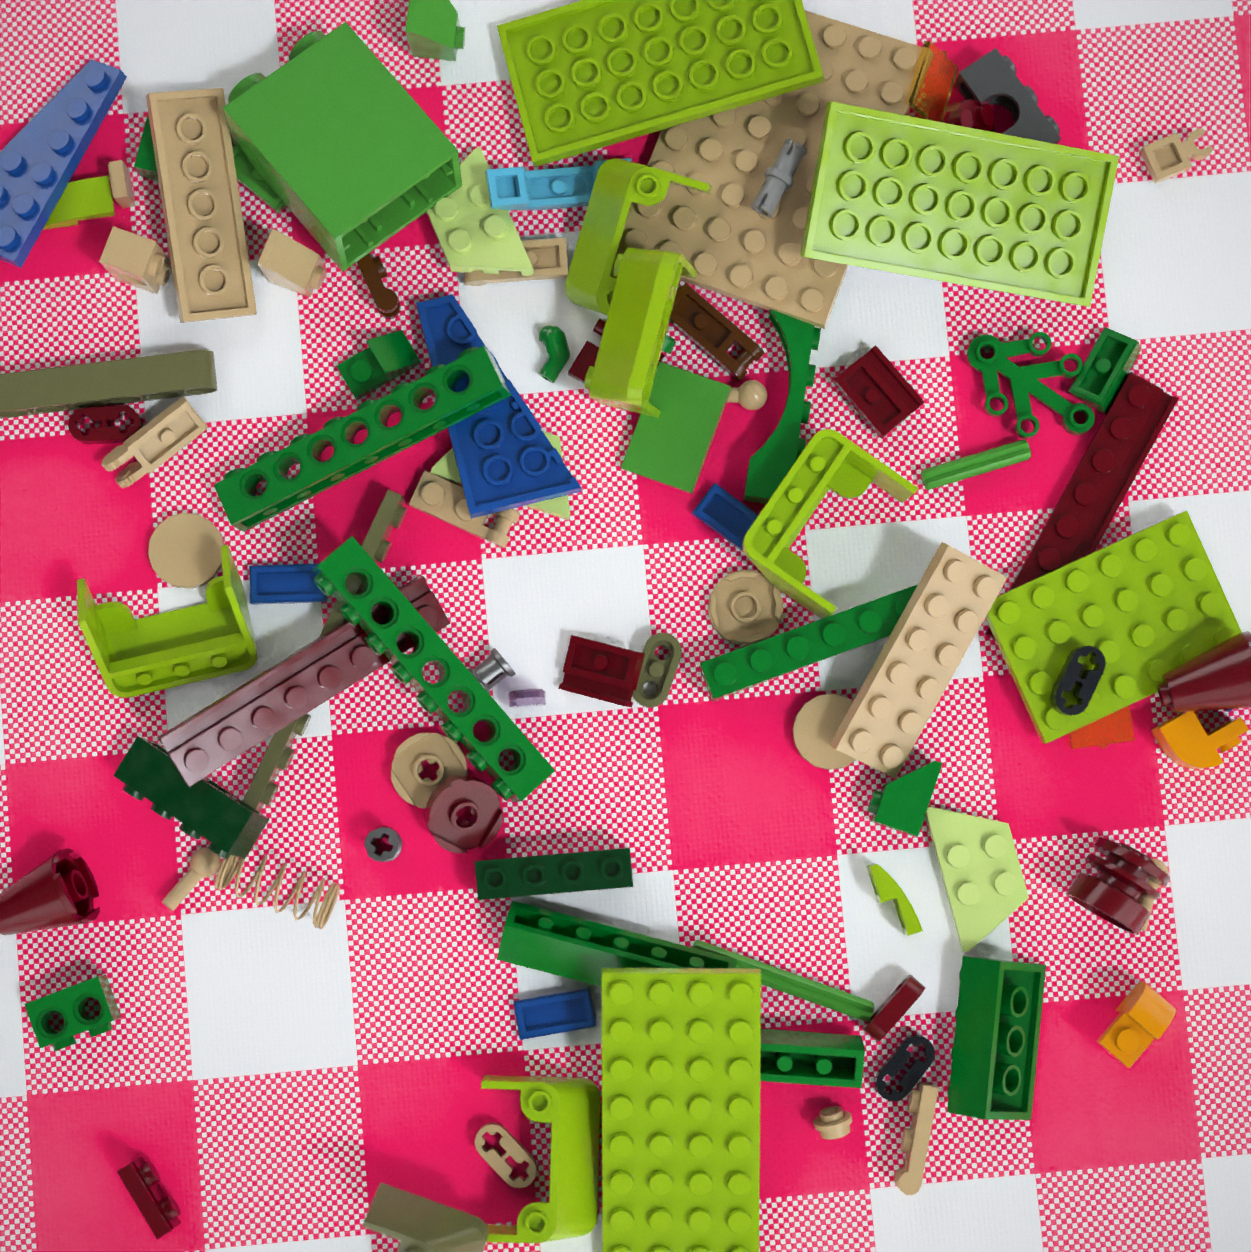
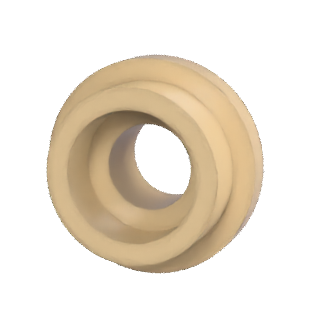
(833, 1122)

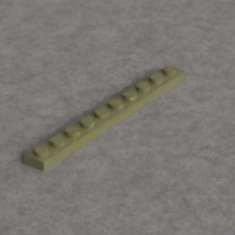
(279, 751)

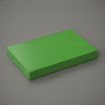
(678, 442)

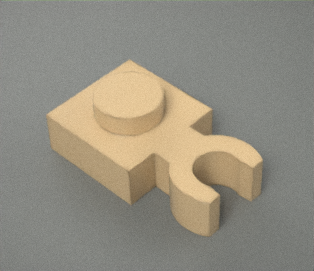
(1171, 156)

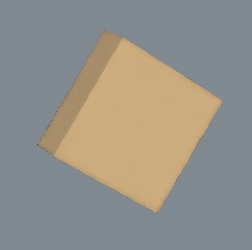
(121, 184)

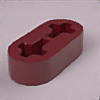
(104, 416)
(894, 1008)

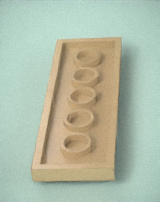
(201, 204)
(918, 660)

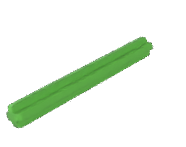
(798, 985)

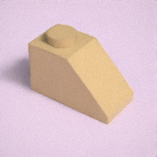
(291, 264)

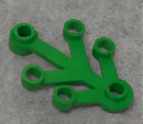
(1026, 380)

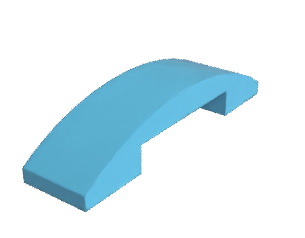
(541, 189)

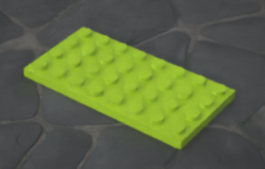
(642, 66)
(958, 204)
(681, 1109)

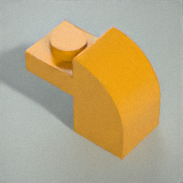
(1190, 746)
(1141, 1020)

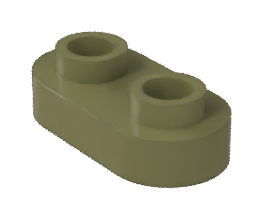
(656, 670)

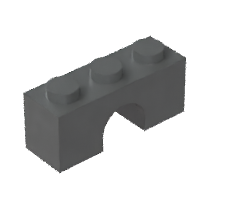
(995, 82)

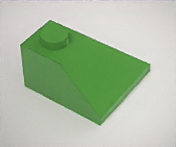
(434, 30)

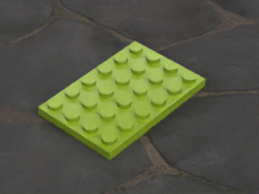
(1138, 601)

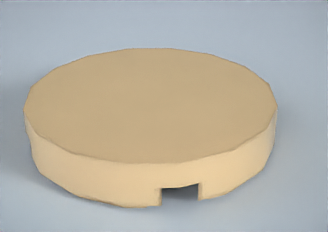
(186, 550)
(745, 607)
(815, 729)

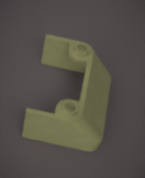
(423, 1223)

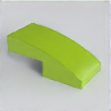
(82, 201)
(888, 889)

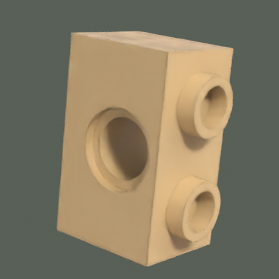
(136, 260)

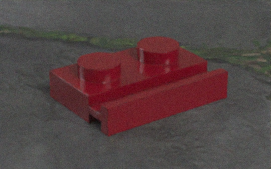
(878, 392)
(601, 671)
(157, 1209)

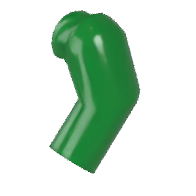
(557, 350)

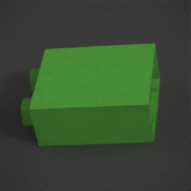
(342, 144)

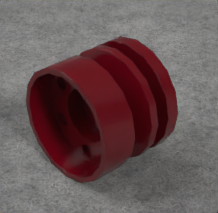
(1118, 885)

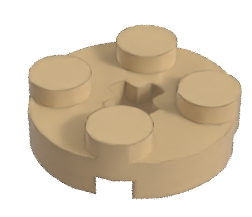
(408, 765)

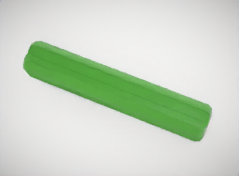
(975, 464)

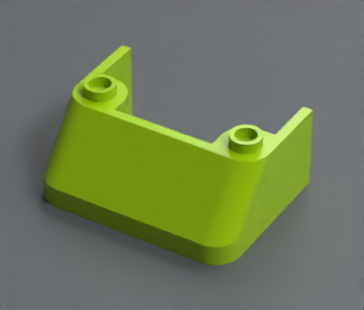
(614, 190)
(636, 328)
(824, 464)
(171, 645)
(574, 1111)

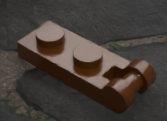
(384, 298)
(713, 332)

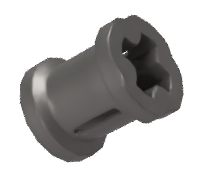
(492, 670)
(372, 849)

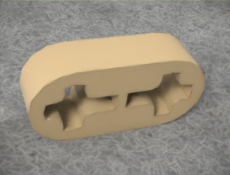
(512, 1148)

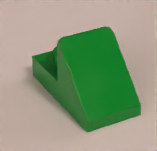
(379, 363)

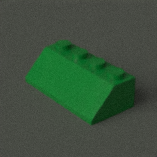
(996, 1039)

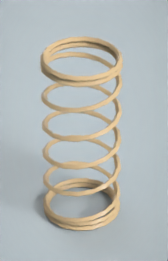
(227, 872)

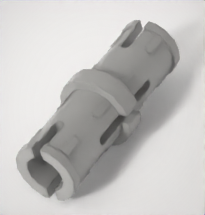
(778, 178)

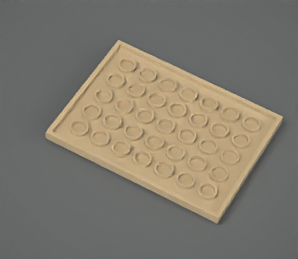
(719, 232)

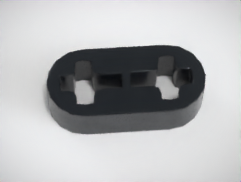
(1086, 684)
(912, 1073)

